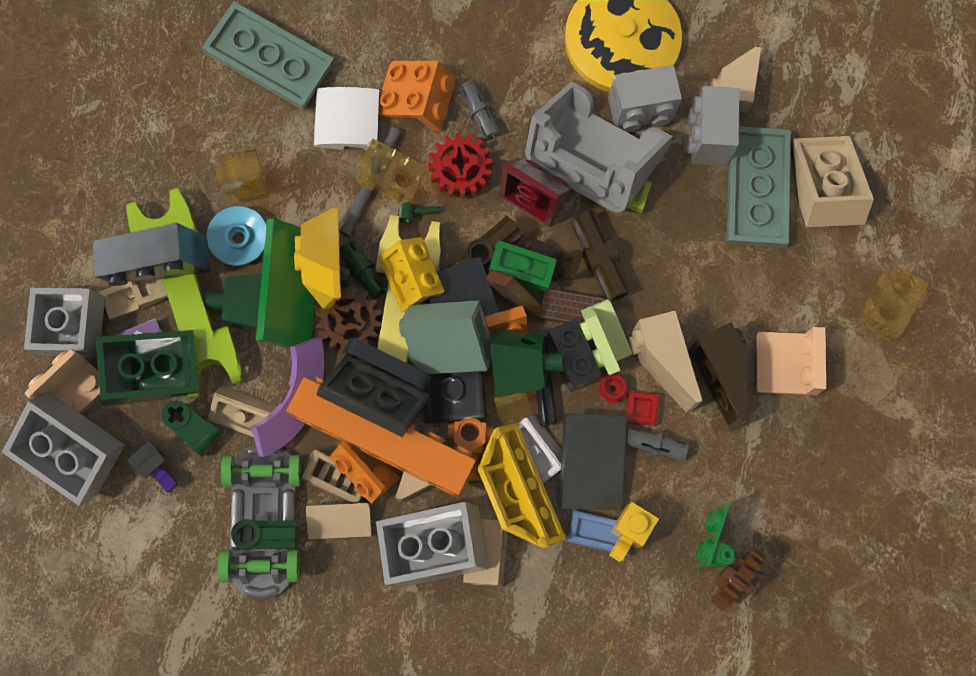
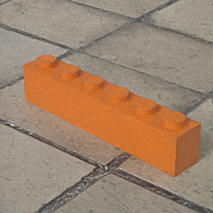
(414, 453)

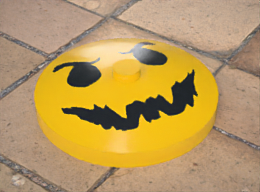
(621, 38)

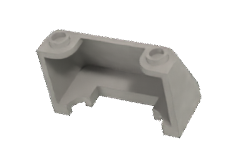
(592, 152)

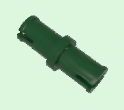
(363, 269)

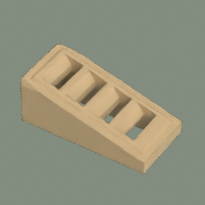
(318, 482)

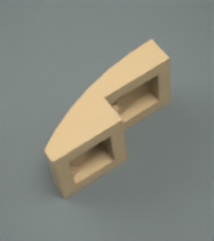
(132, 297)

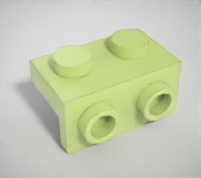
(604, 328)

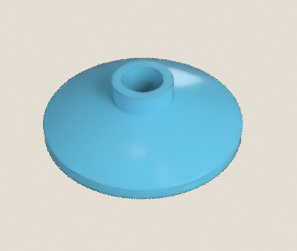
(234, 222)

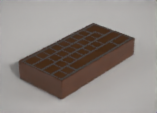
(514, 293)
(565, 306)

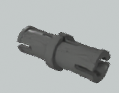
(479, 110)
(656, 444)

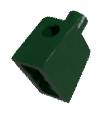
(238, 302)
(521, 362)

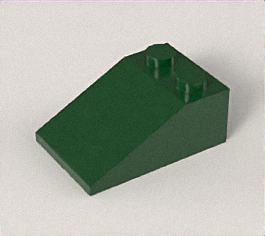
(146, 367)

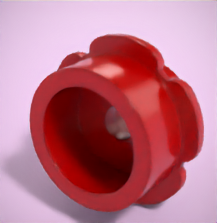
(620, 388)

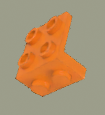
(418, 92)

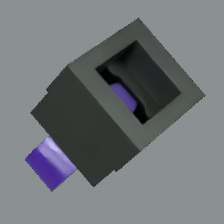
(149, 462)

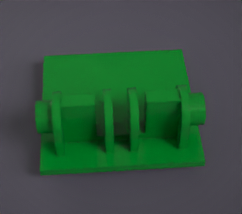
(711, 551)

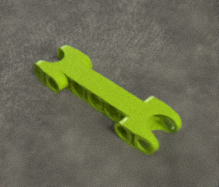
(187, 298)

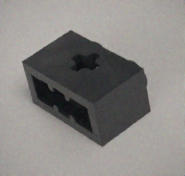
(580, 363)

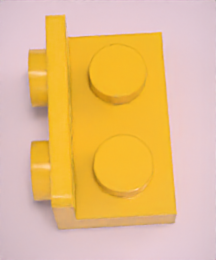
(411, 272)

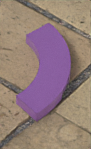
(279, 426)

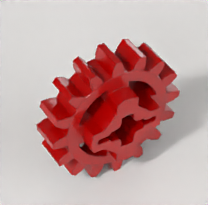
(448, 165)

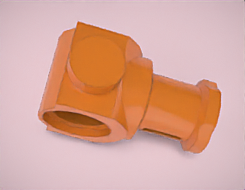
(477, 446)

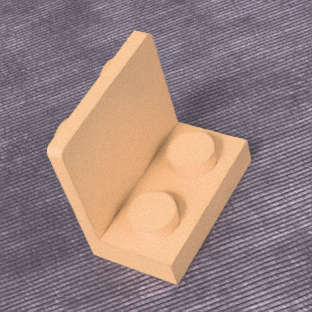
(791, 362)
(69, 380)

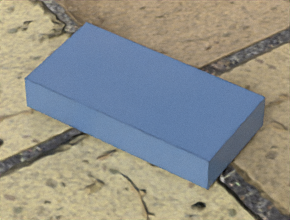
(592, 531)

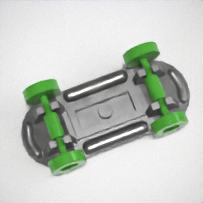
(260, 492)

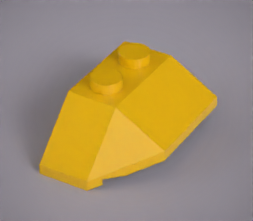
(319, 257)
(518, 489)

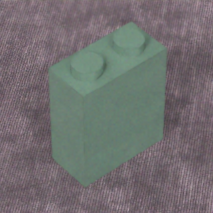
(447, 337)

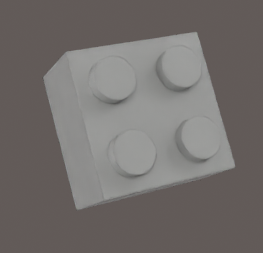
(644, 98)
(714, 125)
(63, 321)

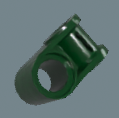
(194, 429)

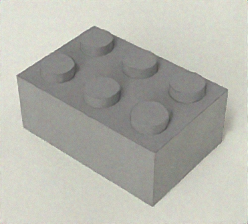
(63, 448)
(432, 545)

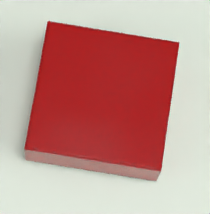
(642, 408)

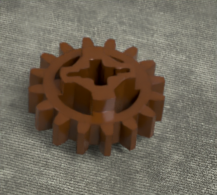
(356, 308)
(738, 579)

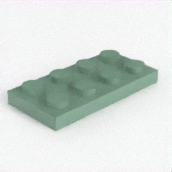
(268, 55)
(759, 188)

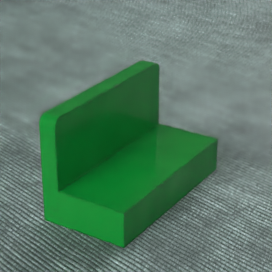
(527, 267)

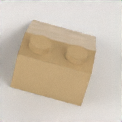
(830, 182)
(665, 356)

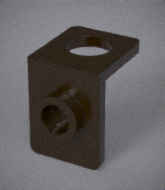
(562, 260)

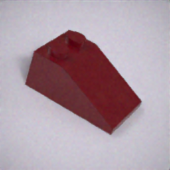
(533, 190)

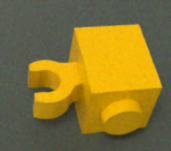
(632, 529)

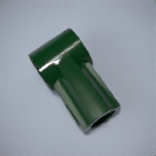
(268, 535)

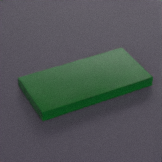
(284, 301)

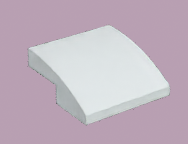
(345, 117)

